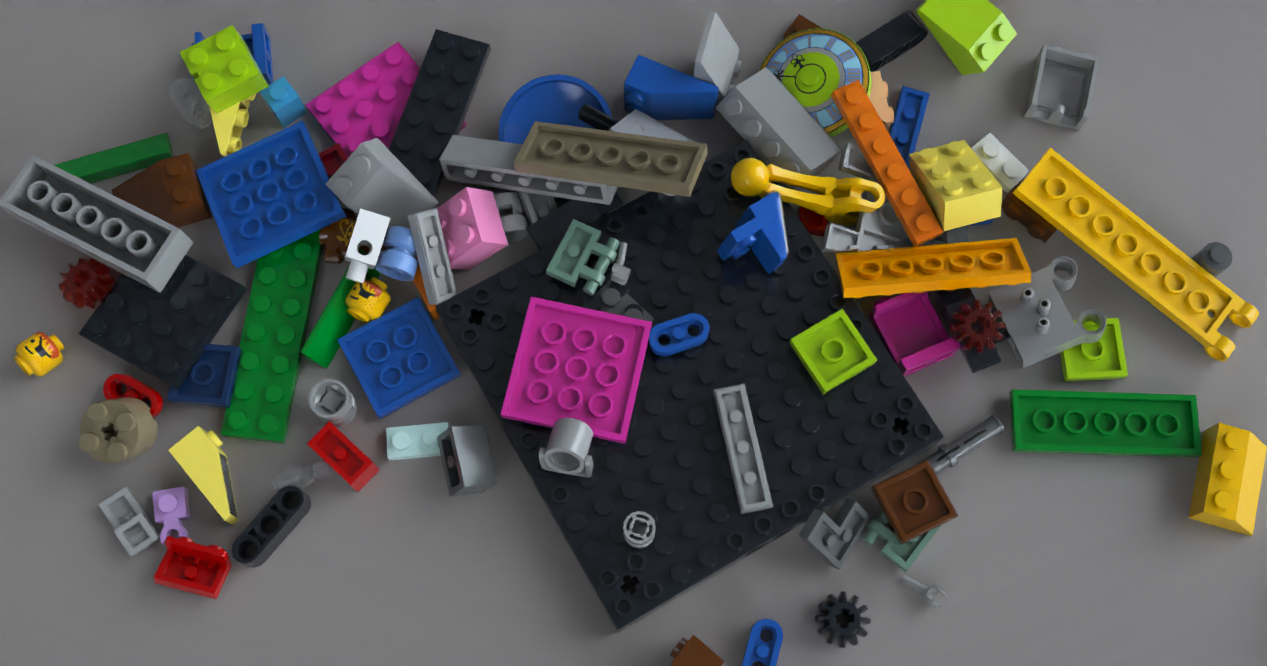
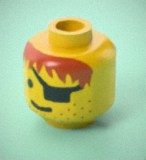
(368, 300)
(39, 354)

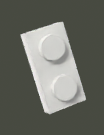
(1000, 162)

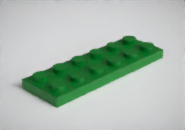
(1104, 423)

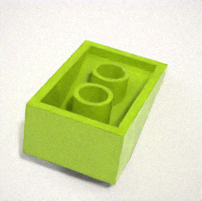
(968, 31)

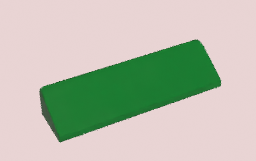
(120, 159)
(333, 323)

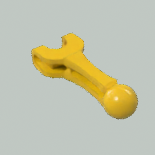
(835, 195)

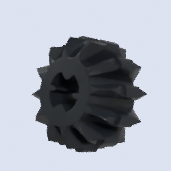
(849, 630)

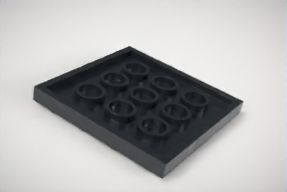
(164, 329)

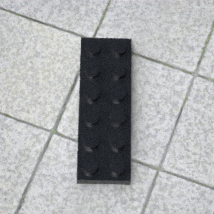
(438, 104)

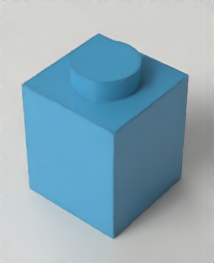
(283, 101)

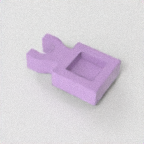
(170, 509)

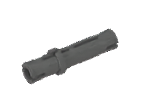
(949, 454)

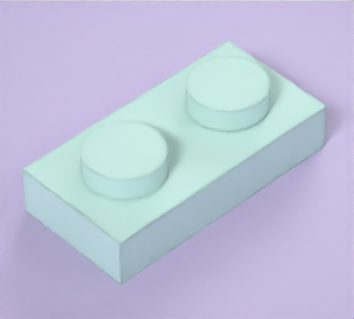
(414, 441)

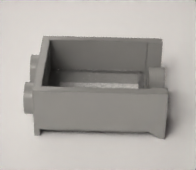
(1062, 87)

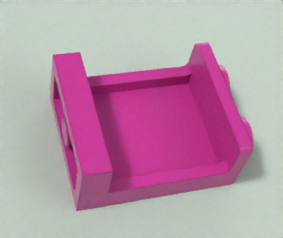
(911, 331)

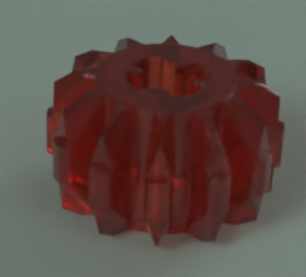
(86, 283)
(970, 316)

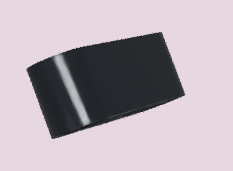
(892, 40)
(256, 531)

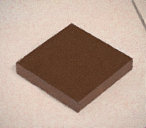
(914, 502)

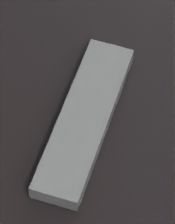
(742, 449)

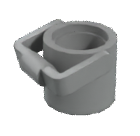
(568, 448)

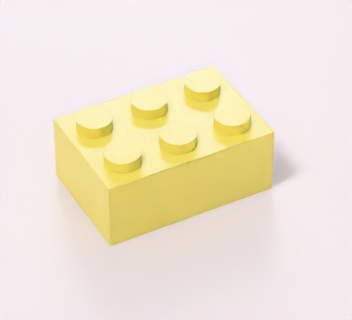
(956, 185)

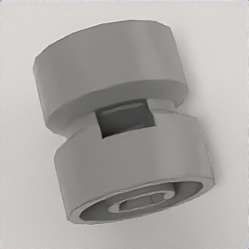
(511, 217)
(333, 402)

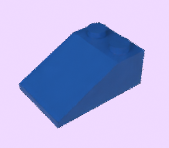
(667, 92)

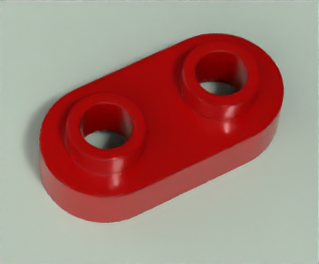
(134, 389)

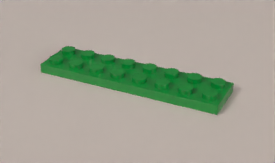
(273, 342)

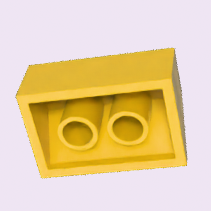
(1228, 479)

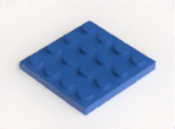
(269, 194)

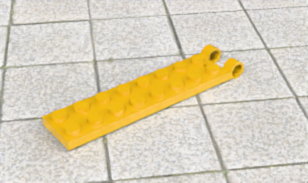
(1134, 252)

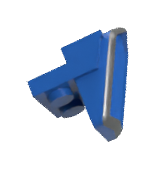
(761, 229)

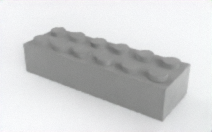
(96, 223)

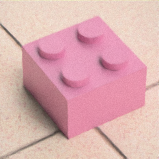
(471, 228)

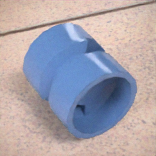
(399, 257)

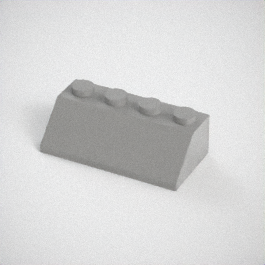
(778, 126)

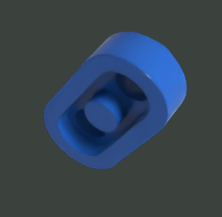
(677, 333)
(761, 651)

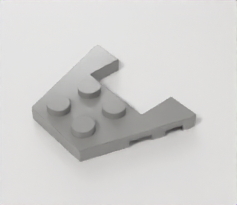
(874, 229)

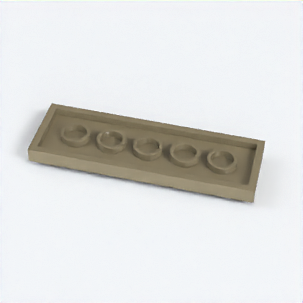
(612, 158)

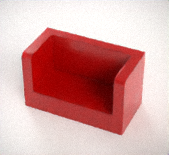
(343, 456)

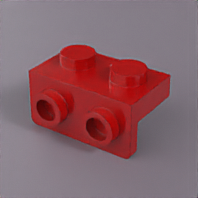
(193, 567)

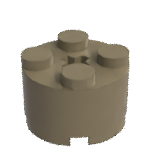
(117, 430)

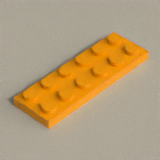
(932, 268)

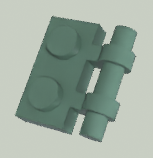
(575, 252)
(900, 555)

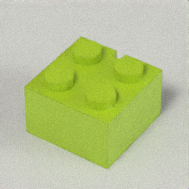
(224, 69)

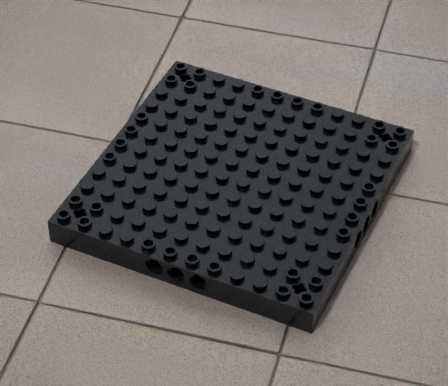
(675, 452)

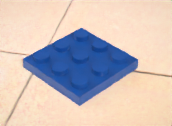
(399, 358)

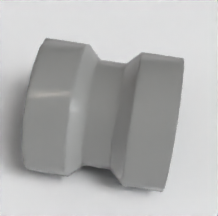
(640, 535)

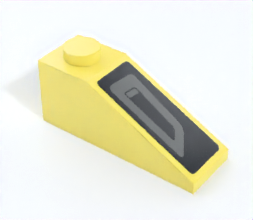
(208, 468)

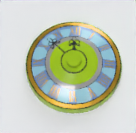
(814, 66)

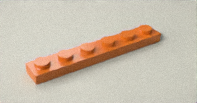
(886, 163)

